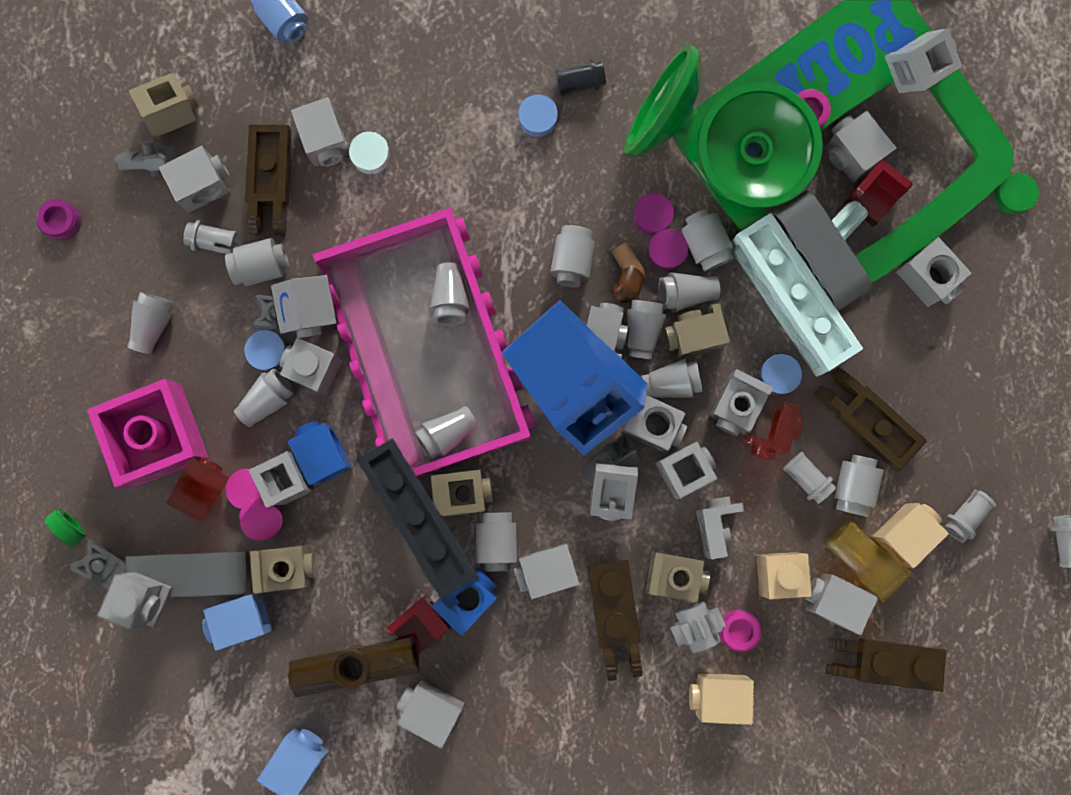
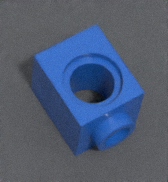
(319, 453)
(462, 618)

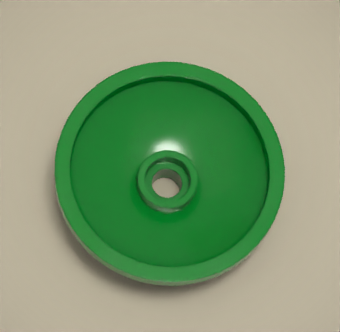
(667, 104)
(778, 126)

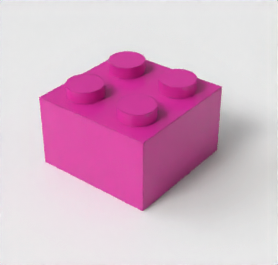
(147, 434)

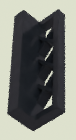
(419, 522)

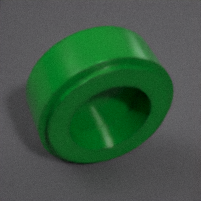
(1016, 194)
(65, 527)

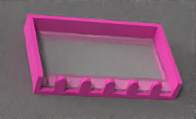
(409, 362)

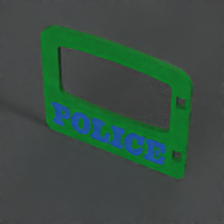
(846, 62)

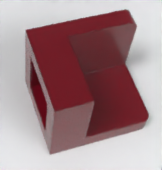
(879, 191)
(421, 623)

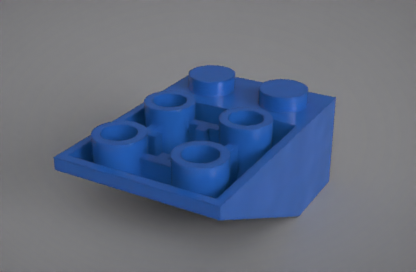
(576, 378)

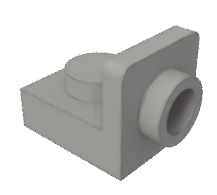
(613, 492)
(713, 533)

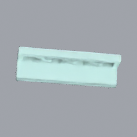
(794, 295)

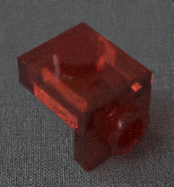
(783, 429)
(198, 488)

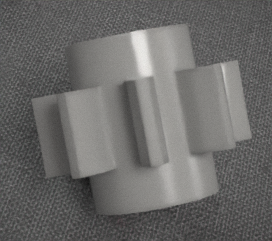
(698, 627)

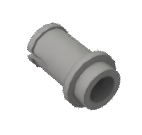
(209, 238)
(809, 478)
(969, 516)
(1062, 529)

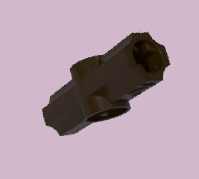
(330, 673)

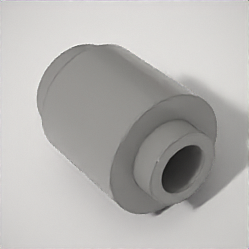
(708, 240)
(573, 256)
(256, 262)
(858, 485)
(496, 541)

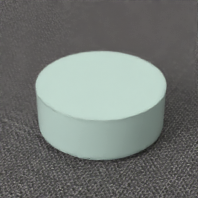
(369, 152)

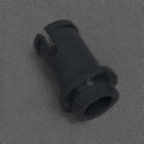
(581, 77)

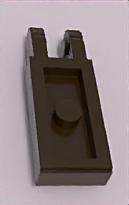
(268, 175)
(873, 421)
(615, 614)
(891, 663)

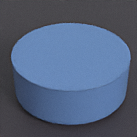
(538, 115)
(264, 350)
(781, 373)

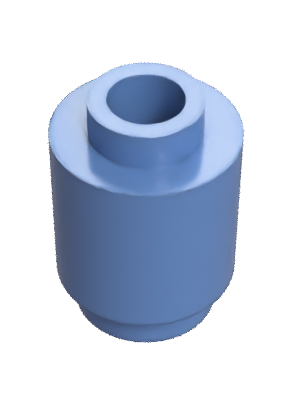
(282, 18)

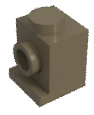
(164, 105)
(697, 333)
(445, 492)
(265, 569)
(661, 573)

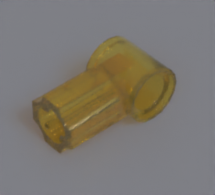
(875, 568)

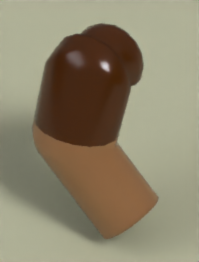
(631, 276)

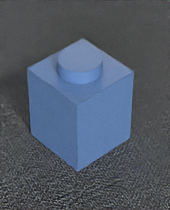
(236, 621)
(293, 763)

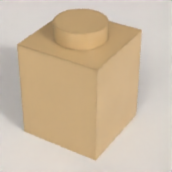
(911, 533)
(783, 575)
(722, 698)

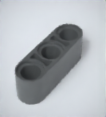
(823, 249)
(194, 572)

